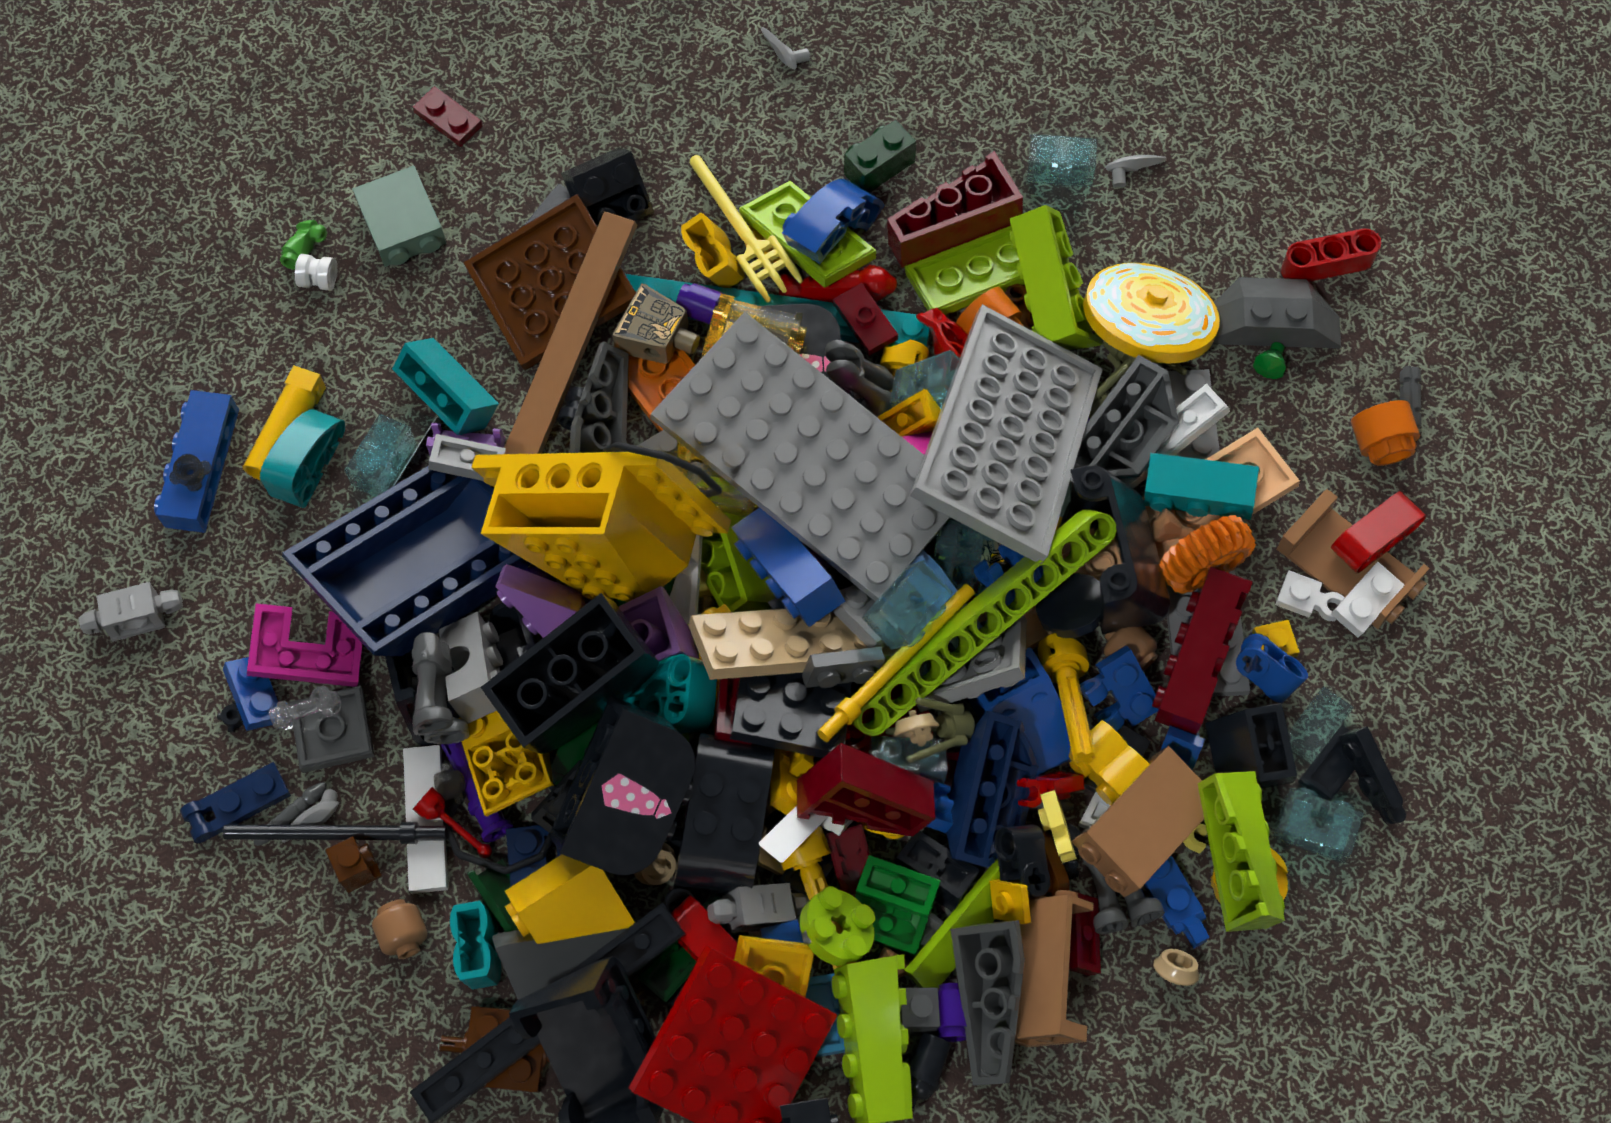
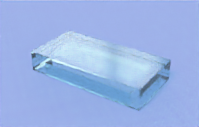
(1318, 724)

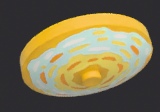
(1151, 312)

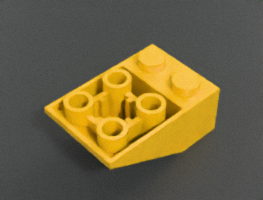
(501, 766)

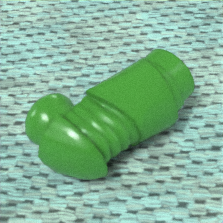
(302, 242)

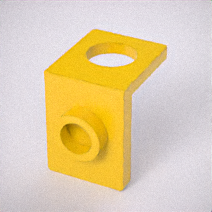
(1010, 901)

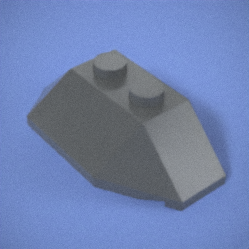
(1276, 311)
(1130, 422)

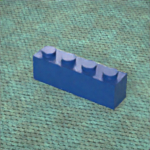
(205, 433)
(788, 565)

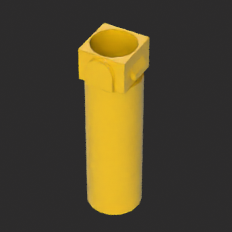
(299, 395)

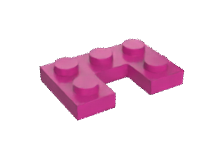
(278, 658)

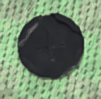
(1072, 607)

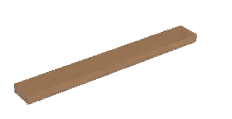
(571, 335)

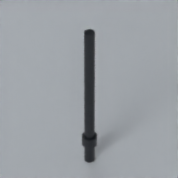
(405, 832)

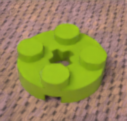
(852, 916)

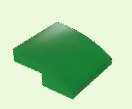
(899, 902)

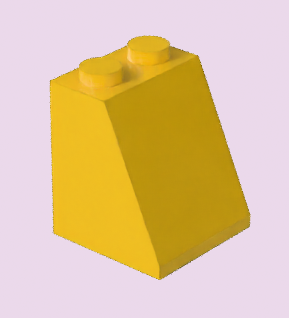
(566, 902)

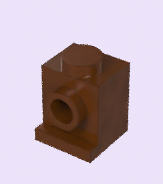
(353, 864)

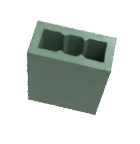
(399, 216)

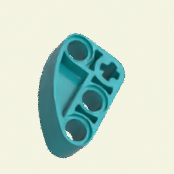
(299, 455)
(679, 693)

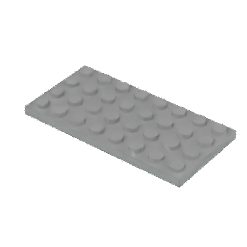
(1008, 434)
(804, 454)

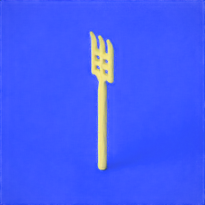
(755, 247)

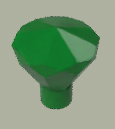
(1271, 362)

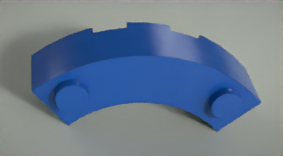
(826, 218)

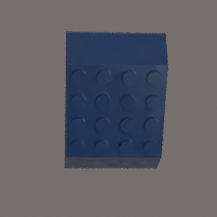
(406, 560)

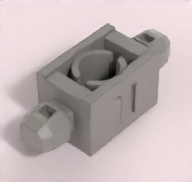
(130, 611)
(757, 907)

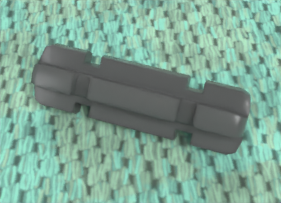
(1411, 390)

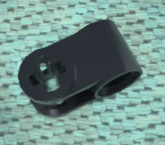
(1023, 857)

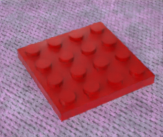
(732, 1045)

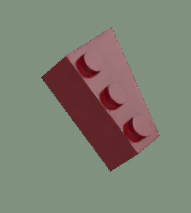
(866, 790)

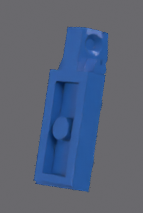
(1179, 902)

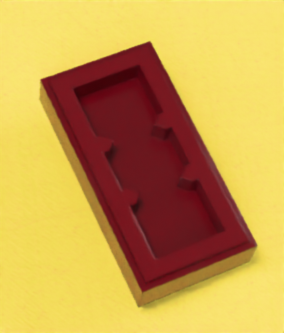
(865, 319)
(848, 856)

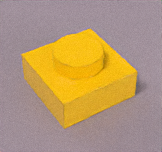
(1281, 635)

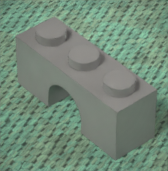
(475, 663)

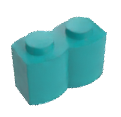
(474, 953)

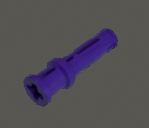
(494, 825)

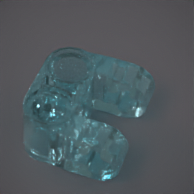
(963, 554)

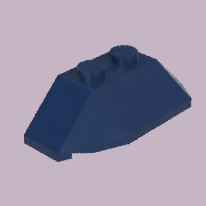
(987, 787)

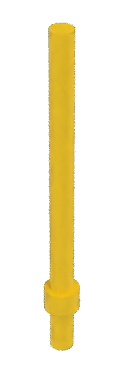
(850, 708)

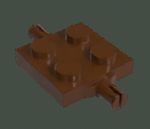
(523, 1075)

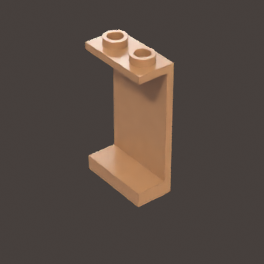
(1309, 547)
(1144, 824)
(1046, 972)

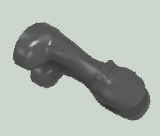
(859, 375)
(431, 716)
(1111, 915)

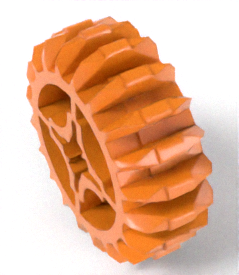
(1217, 545)

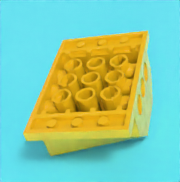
(597, 518)

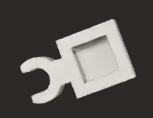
(1303, 595)

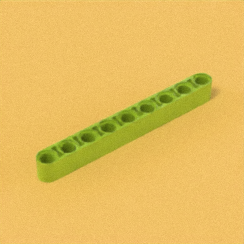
(999, 618)

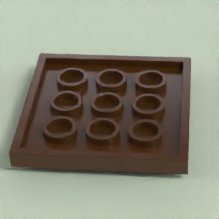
(532, 274)

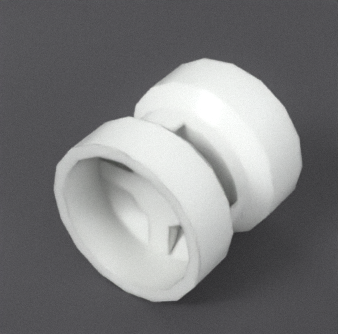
(315, 272)

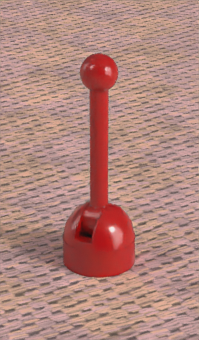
(433, 807)

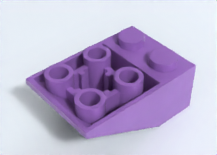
(538, 599)

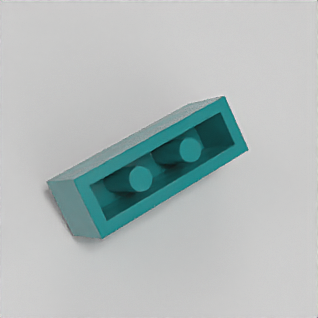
(445, 386)
(1200, 486)

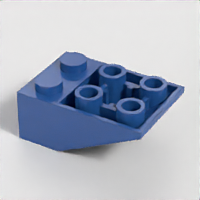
(1038, 708)

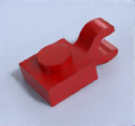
(1061, 782)

